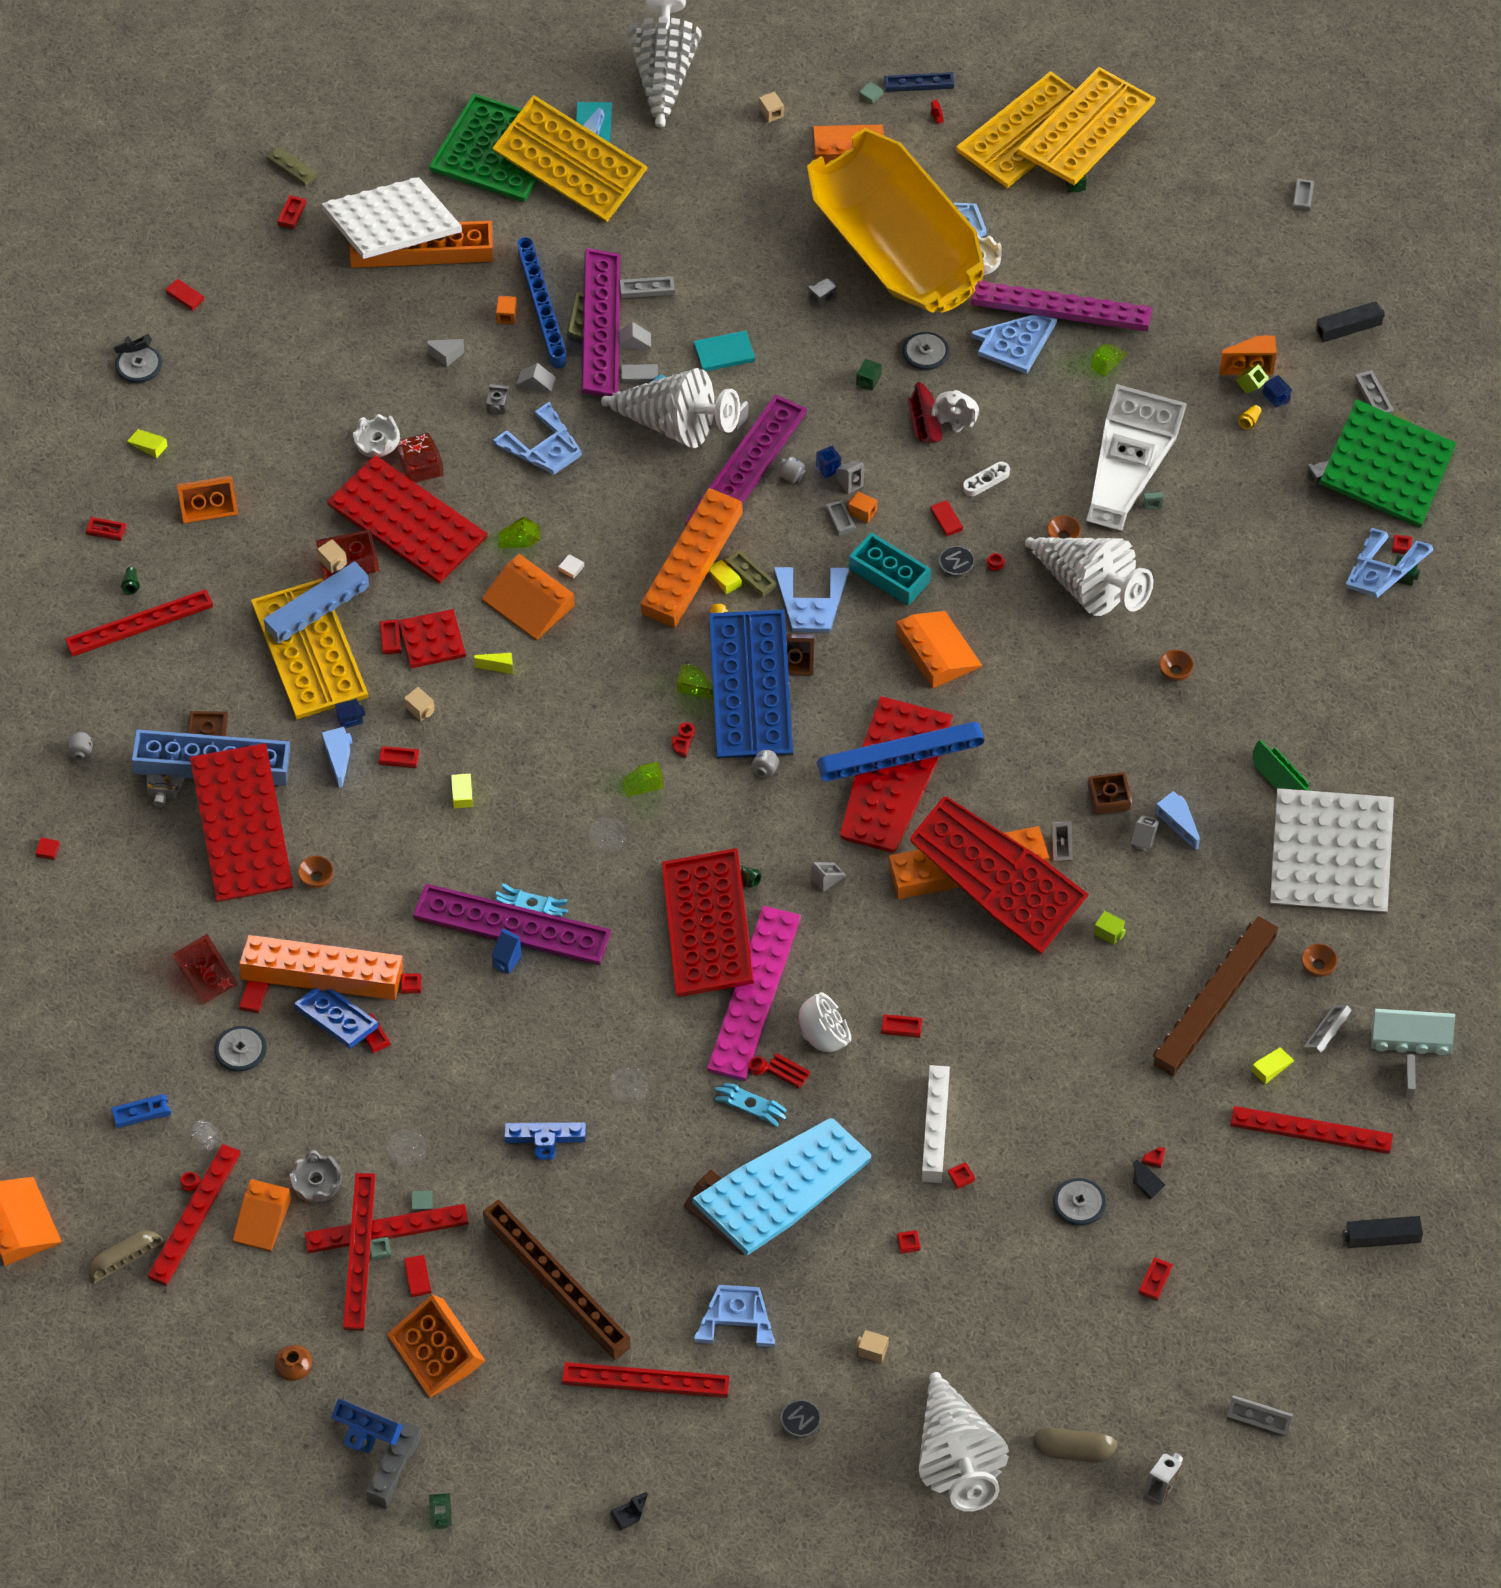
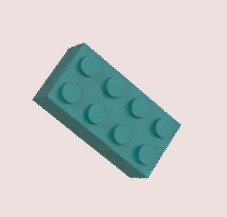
(889, 569)

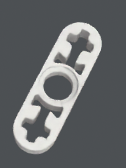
(989, 472)

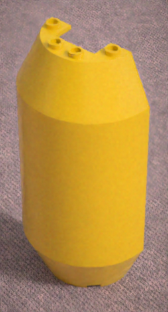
(899, 222)

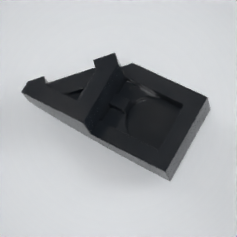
(133, 346)
(1146, 1180)
(630, 1512)

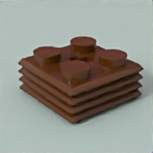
(1119, 796)

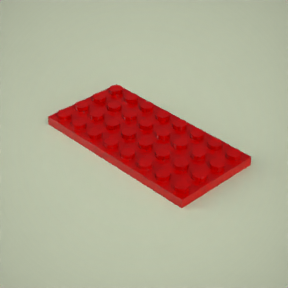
(407, 519)
(241, 822)
(707, 922)

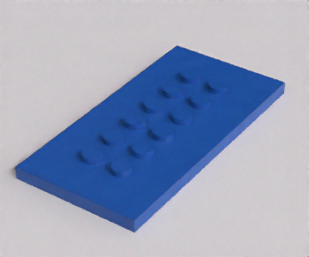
(750, 683)

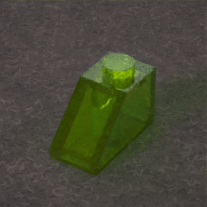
(1106, 358)
(519, 534)
(694, 682)
(644, 779)

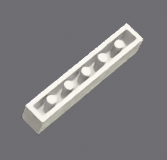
(935, 1124)

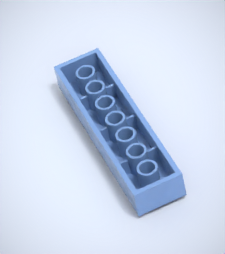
(171, 752)

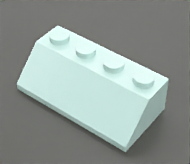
(1412, 1031)

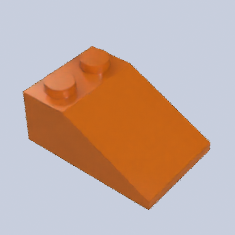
(1249, 353)
(261, 1215)

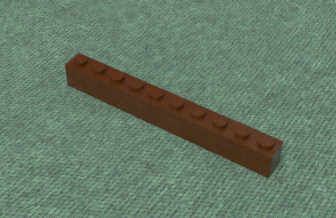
(1215, 996)
(556, 1279)

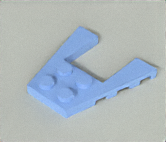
(552, 453)
(1376, 577)
(811, 613)

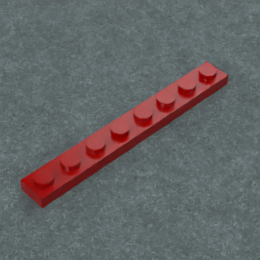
(139, 622)
(1311, 1129)
(194, 1214)
(390, 1227)
(359, 1251)
(646, 1379)

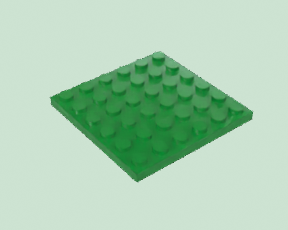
(469, 152)
(1388, 463)

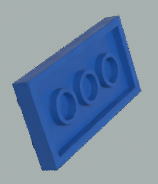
(336, 1016)

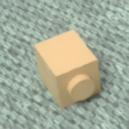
(771, 106)
(332, 556)
(419, 704)
(872, 1346)

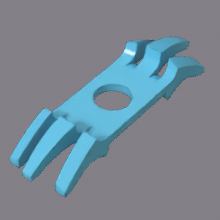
(520, 898)
(761, 1109)

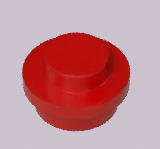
(995, 562)
(758, 1065)
(189, 1181)

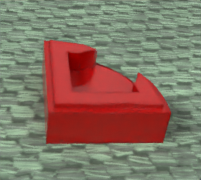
(936, 111)
(681, 745)
(1154, 1158)

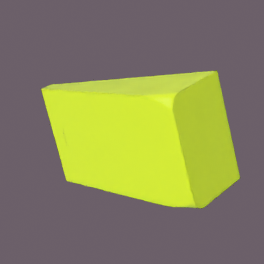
(148, 442)
(725, 577)
(495, 662)
(462, 791)
(1271, 1065)

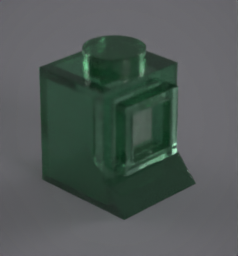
(440, 1510)

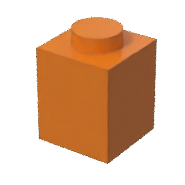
(506, 310)
(862, 507)

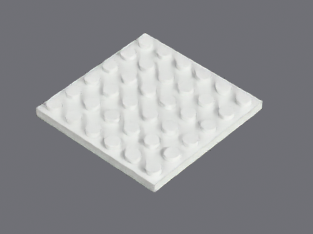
(391, 217)
(1332, 850)

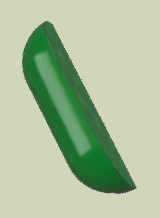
(1277, 768)

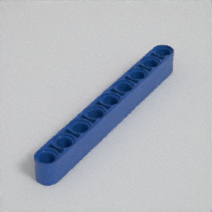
(541, 302)
(900, 751)

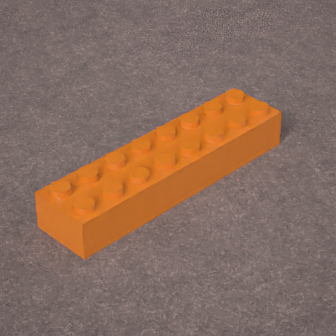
(468, 246)
(691, 558)
(917, 875)
(321, 967)

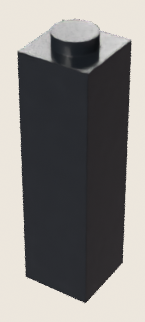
(1350, 321)
(1383, 1232)

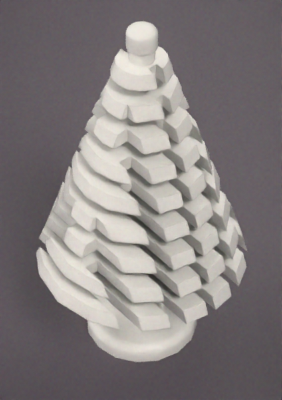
(663, 55)
(678, 406)
(1095, 571)
(959, 1449)

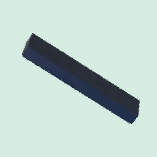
(918, 82)

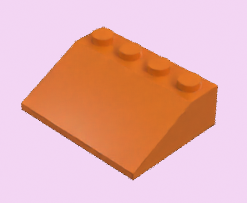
(834, 140)
(529, 597)
(936, 647)
(24, 1221)
(435, 1346)

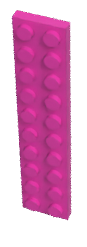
(752, 1002)

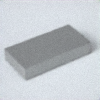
(1303, 194)
(639, 373)
(840, 517)
(1410, 1084)

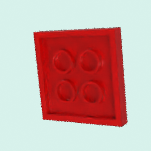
(432, 638)

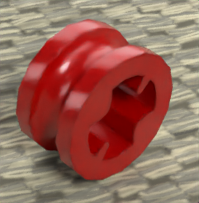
(682, 728)

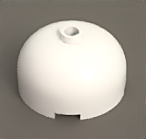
(821, 1024)

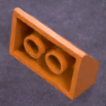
(207, 499)

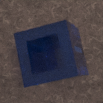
(1277, 391)
(828, 461)
(349, 713)

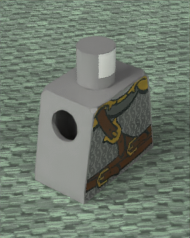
(163, 787)
(1167, 1471)

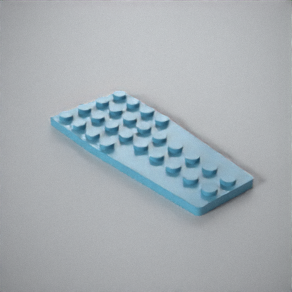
(782, 1185)

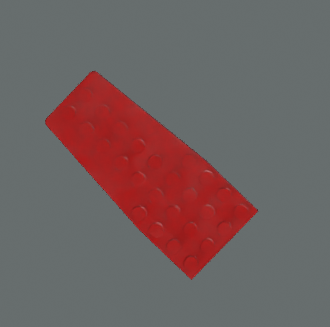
(888, 797)
(999, 873)

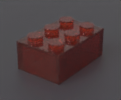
(358, 548)

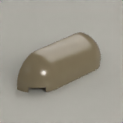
(124, 1253)
(1075, 1444)

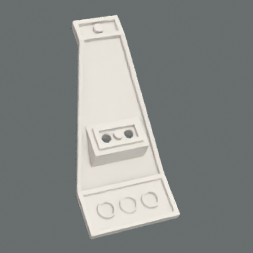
(1140, 424)

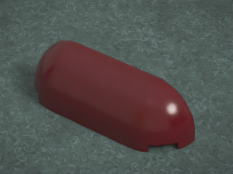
(920, 406)

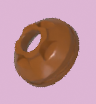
(1064, 524)
(1178, 659)
(314, 865)
(1321, 953)
(296, 1370)

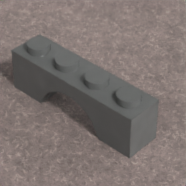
(386, 1477)

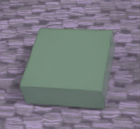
(871, 92)
(1153, 500)
(422, 1201)
(380, 1249)

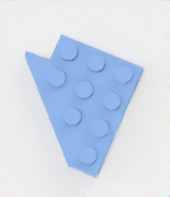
(1015, 341)

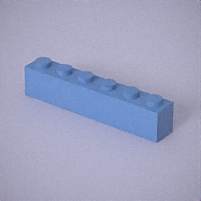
(316, 602)

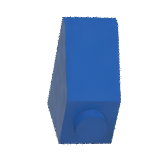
(506, 952)

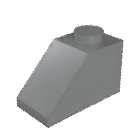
(851, 475)
(1145, 832)

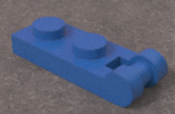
(141, 1110)

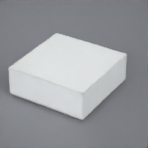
(571, 566)

